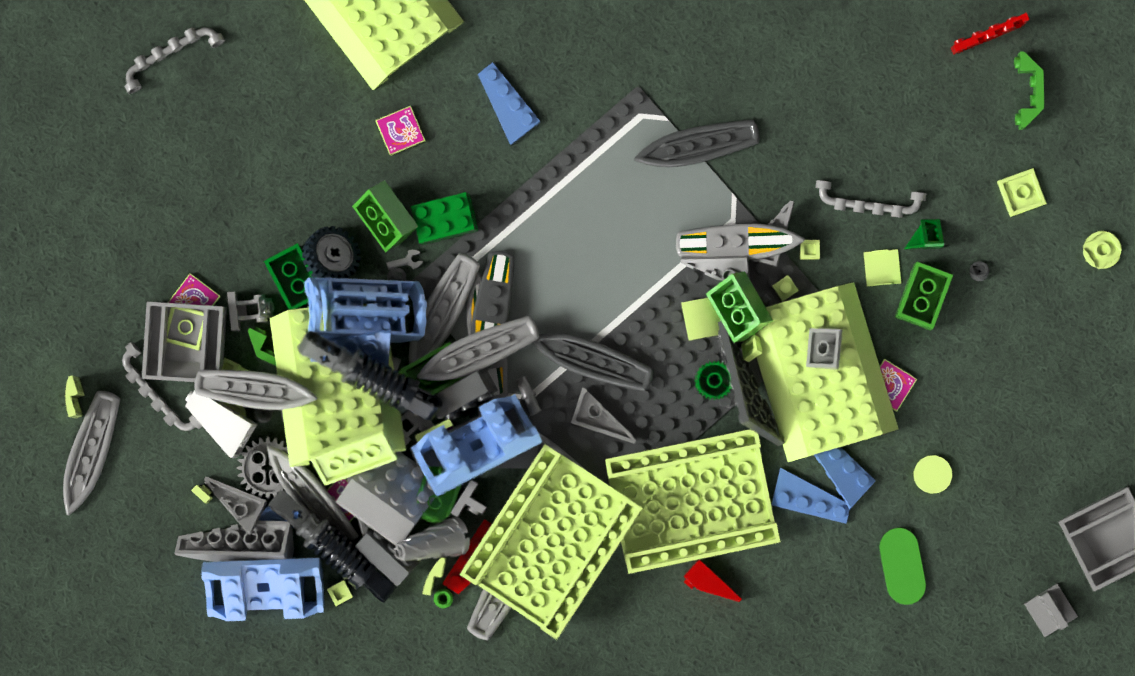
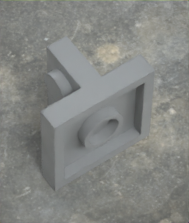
(474, 506)
(1050, 610)

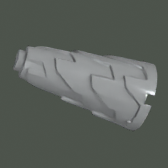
(435, 541)

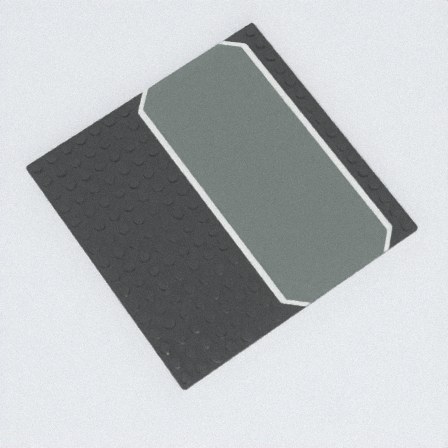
(604, 266)

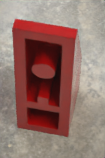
(705, 580)

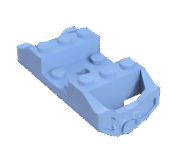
(383, 311)
(476, 445)
(263, 587)

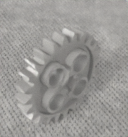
(250, 468)

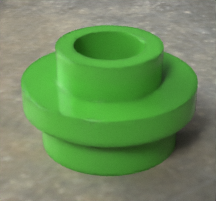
(443, 592)

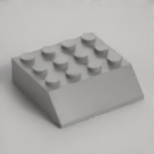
(176, 362)
(388, 498)
(1104, 537)

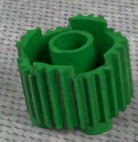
(704, 385)

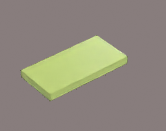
(353, 456)

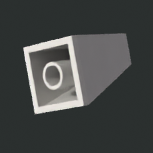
(224, 424)

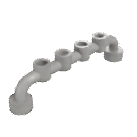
(174, 45)
(860, 206)
(147, 390)

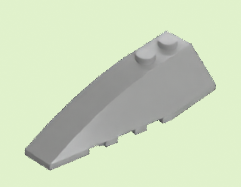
(267, 542)

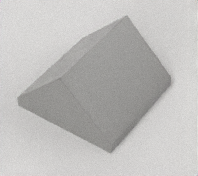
(824, 348)

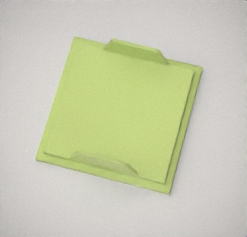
(882, 267)

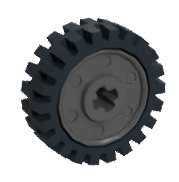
(331, 253)

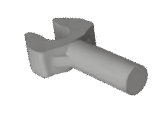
(405, 261)

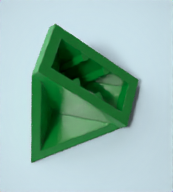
(927, 236)

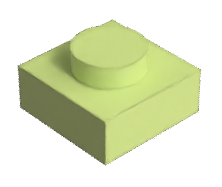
(810, 250)
(785, 288)
(751, 348)
(203, 493)
(340, 593)

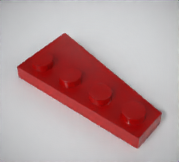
(994, 31)
(454, 580)

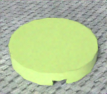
(1102, 255)
(932, 474)

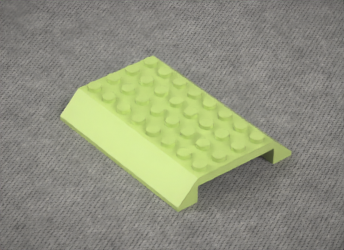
(384, 33)
(817, 405)
(340, 408)
(694, 500)
(551, 541)

